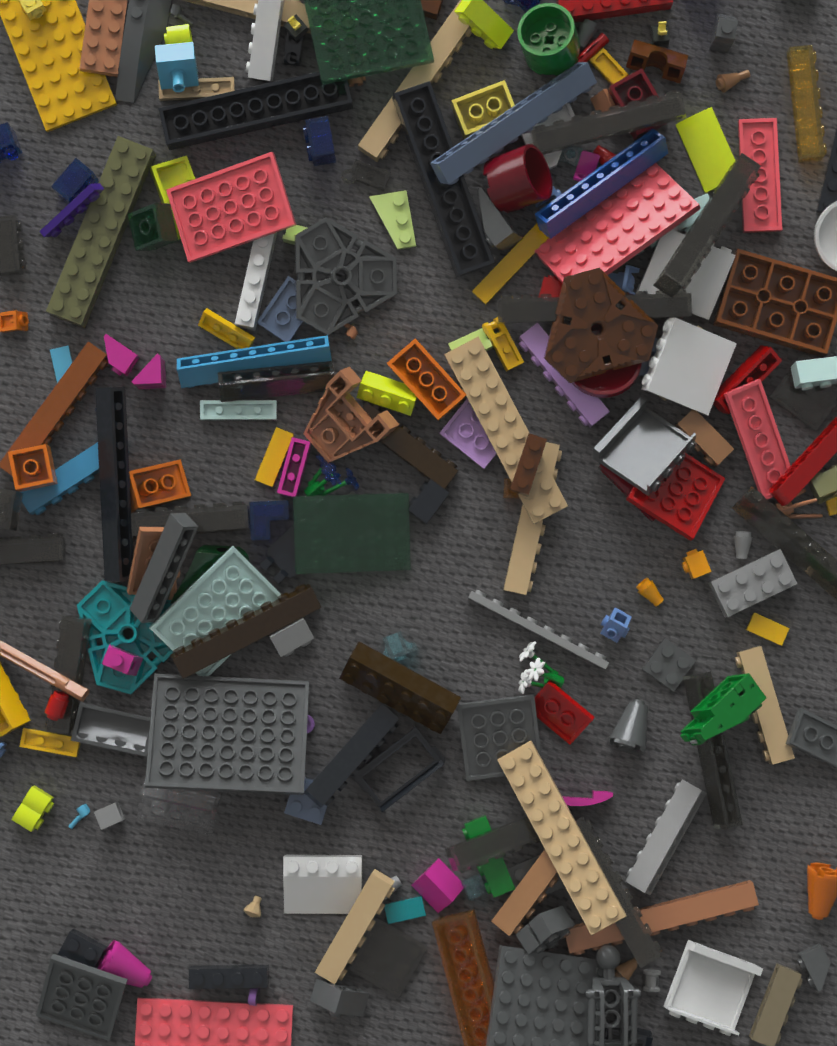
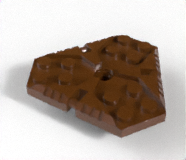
(624, 334)

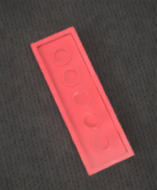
(763, 202)
(758, 434)

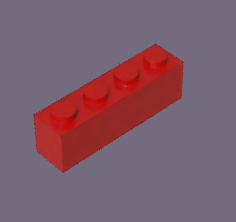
(756, 367)

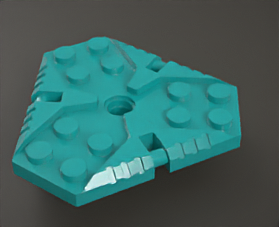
(111, 615)

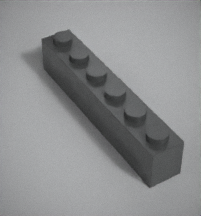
(163, 567)

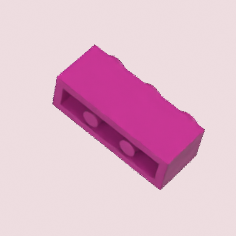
(294, 467)

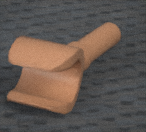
(351, 331)

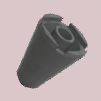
(631, 729)

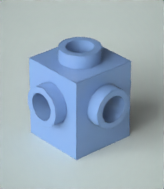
(613, 628)

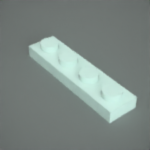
(238, 410)

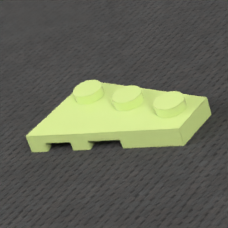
(396, 216)

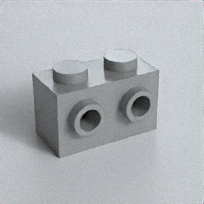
(291, 637)

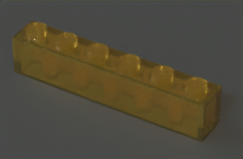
(806, 104)

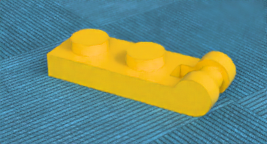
(503, 344)

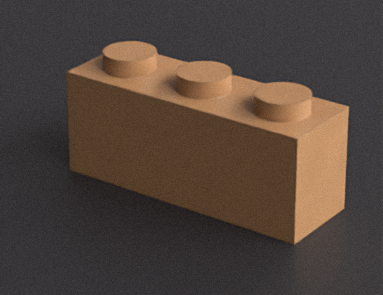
(708, 440)

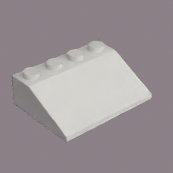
(321, 883)

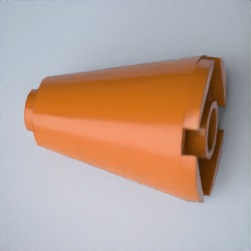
(821, 889)

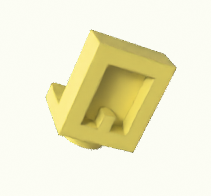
(33, 8)

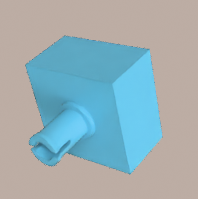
(176, 66)

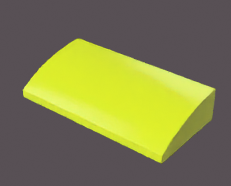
(706, 147)
(170, 175)

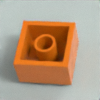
(32, 468)

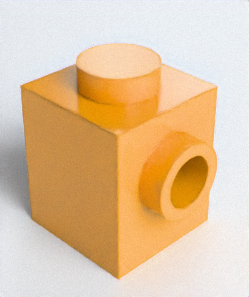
(696, 564)

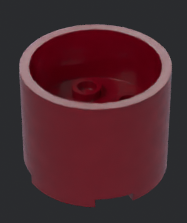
(518, 178)

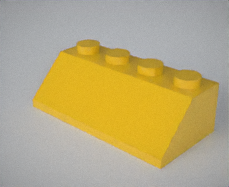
(11, 709)

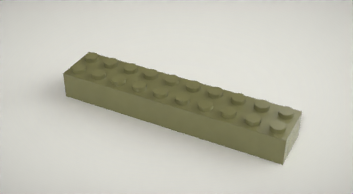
(101, 232)

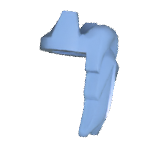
(625, 279)

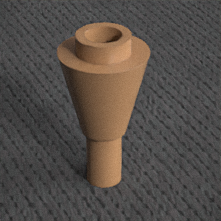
(727, 81)
(626, 969)

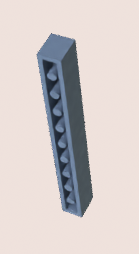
(513, 123)

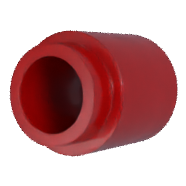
(57, 705)

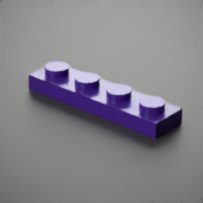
(76, 206)

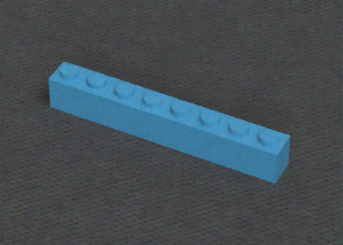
(205, 368)

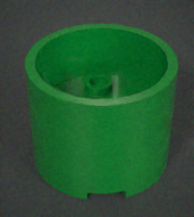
(549, 39)

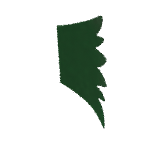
(202, 561)

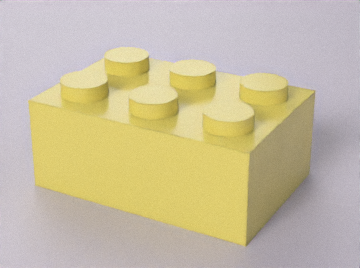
(481, 107)

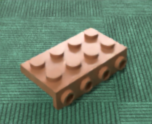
(144, 549)

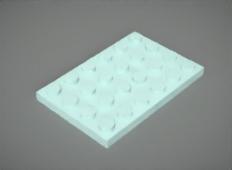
(217, 597)

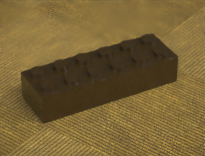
(399, 687)

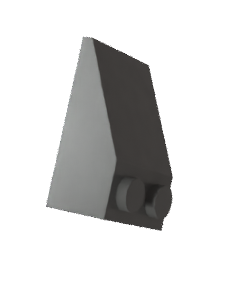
(497, 225)

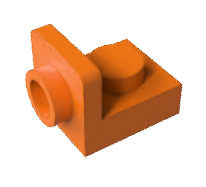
(13, 321)

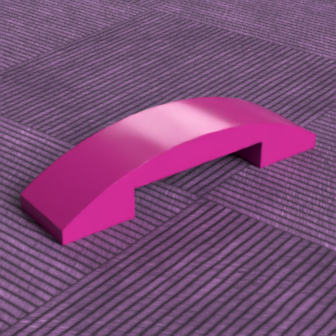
(597, 797)

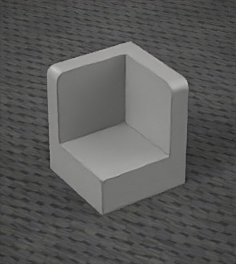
(109, 815)

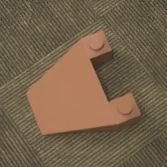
(341, 423)

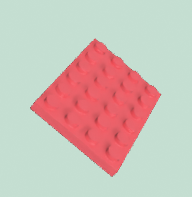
(231, 207)

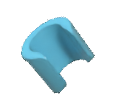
(83, 811)

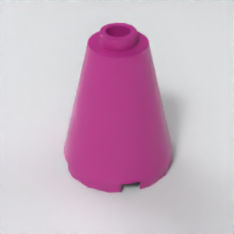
(123, 963)

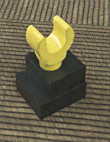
(296, 27)
(660, 34)

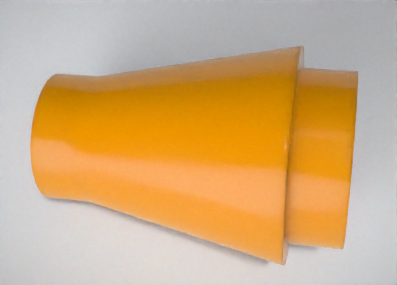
(649, 591)

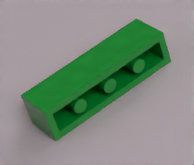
(495, 871)

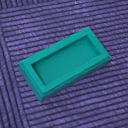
(405, 909)

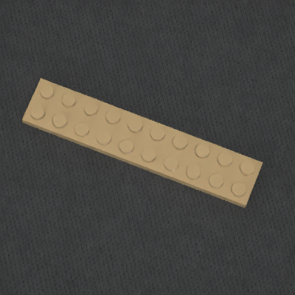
(502, 424)
(561, 838)

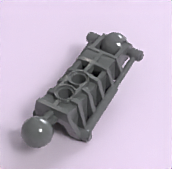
(608, 958)

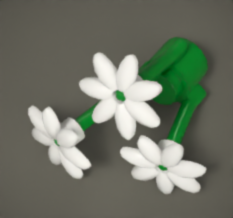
(536, 671)

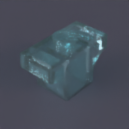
(397, 647)

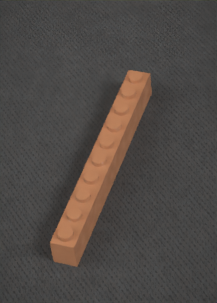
(671, 914)

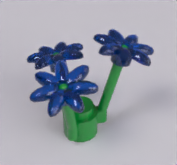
(316, 488)

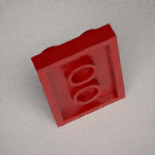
(561, 712)

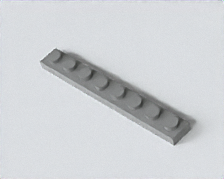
(546, 632)

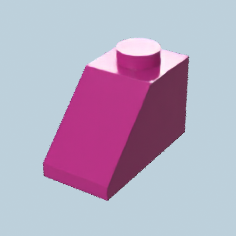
(119, 356)

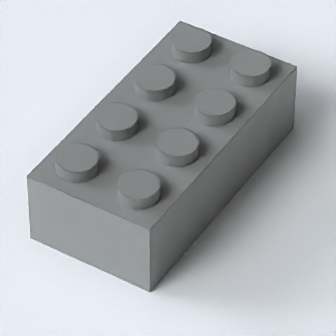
(752, 583)

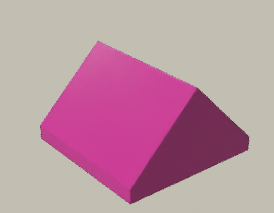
(152, 375)
(438, 885)

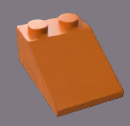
(158, 485)

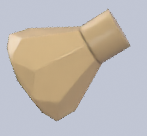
(253, 908)

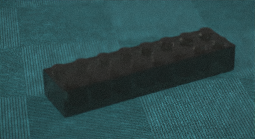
(708, 226)

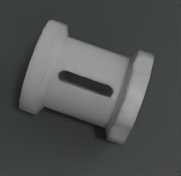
(651, 980)

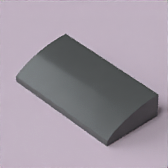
(112, 729)

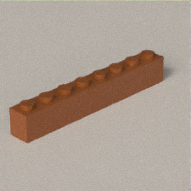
(60, 401)

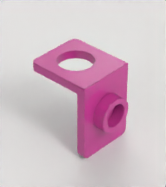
(586, 165)

